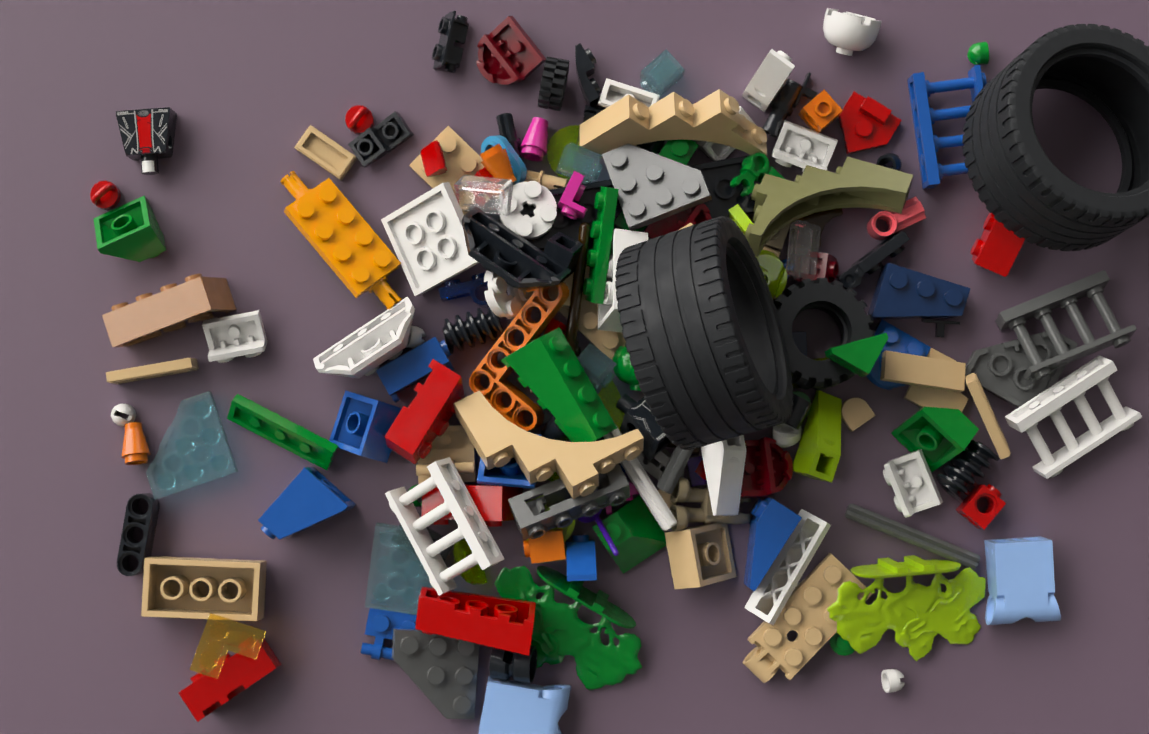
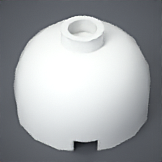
(850, 31)

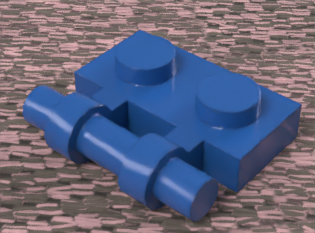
(381, 624)

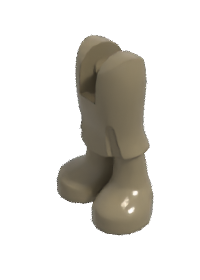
(684, 493)

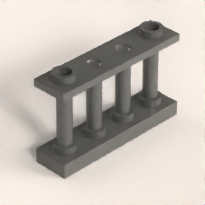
(1067, 298)

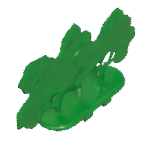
(561, 632)

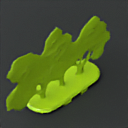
(915, 612)

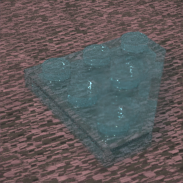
(191, 449)
(394, 572)

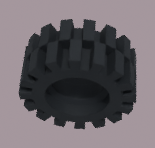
(553, 83)

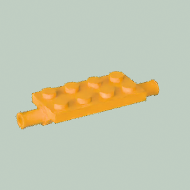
(342, 238)

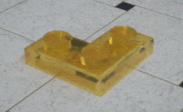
(223, 636)

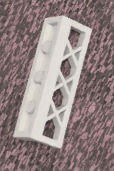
(787, 568)

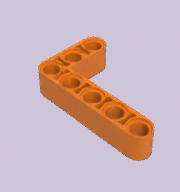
(507, 345)

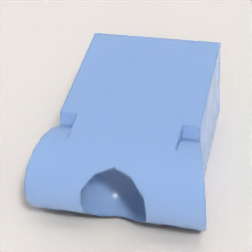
(1020, 580)
(522, 707)

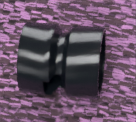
(522, 667)

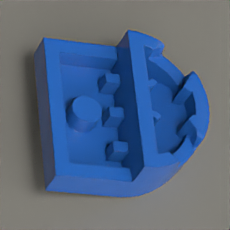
(897, 342)

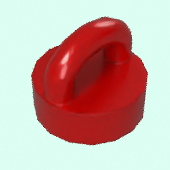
(359, 119)
(105, 195)

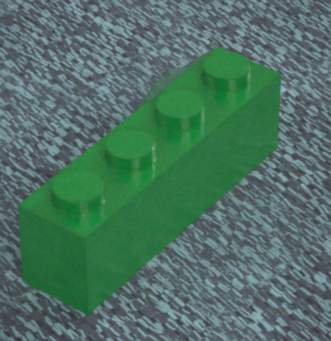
(562, 386)

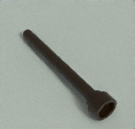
(577, 289)

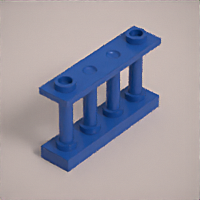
(925, 117)

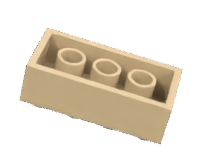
(203, 586)

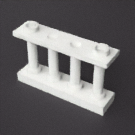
(1051, 402)
(466, 514)

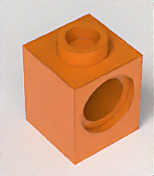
(820, 112)
(546, 548)

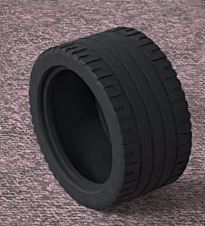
(1012, 168)
(704, 334)

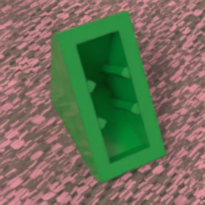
(858, 355)

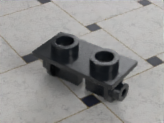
(451, 31)

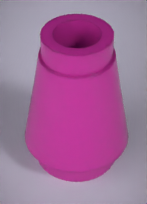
(535, 141)

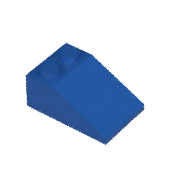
(767, 536)

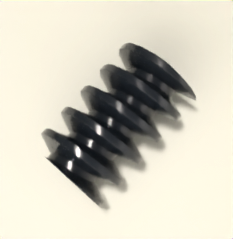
(471, 329)
(965, 469)

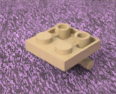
(451, 444)

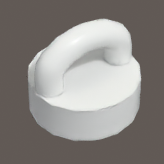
(786, 435)

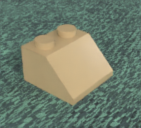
(700, 555)

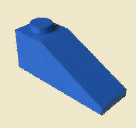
(581, 559)

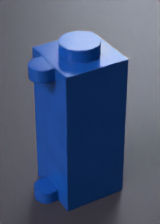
(413, 366)

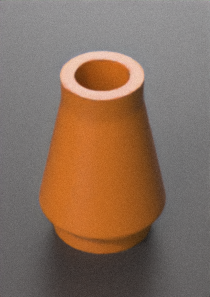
(498, 163)
(135, 446)

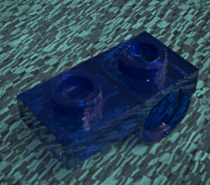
(455, 289)

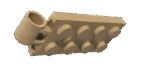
(805, 614)

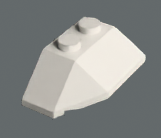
(370, 344)

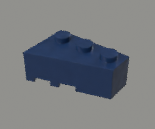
(914, 295)

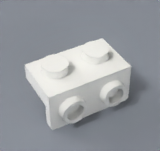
(803, 147)
(235, 336)
(912, 483)

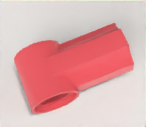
(911, 214)

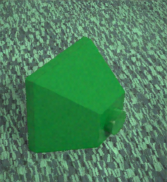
(130, 232)
(938, 432)
(633, 533)

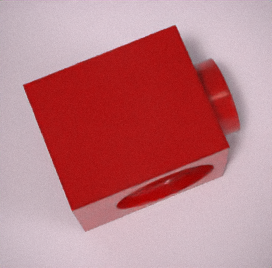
(969, 509)

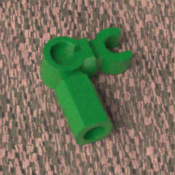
(752, 168)

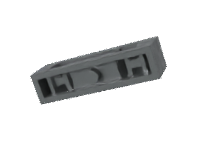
(534, 521)

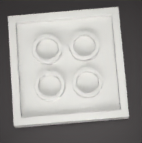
(429, 239)

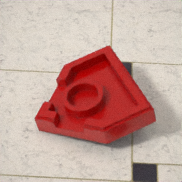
(866, 123)

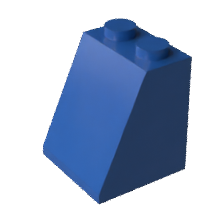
(304, 504)

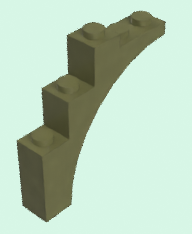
(818, 190)

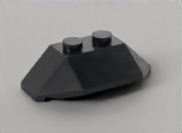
(509, 254)

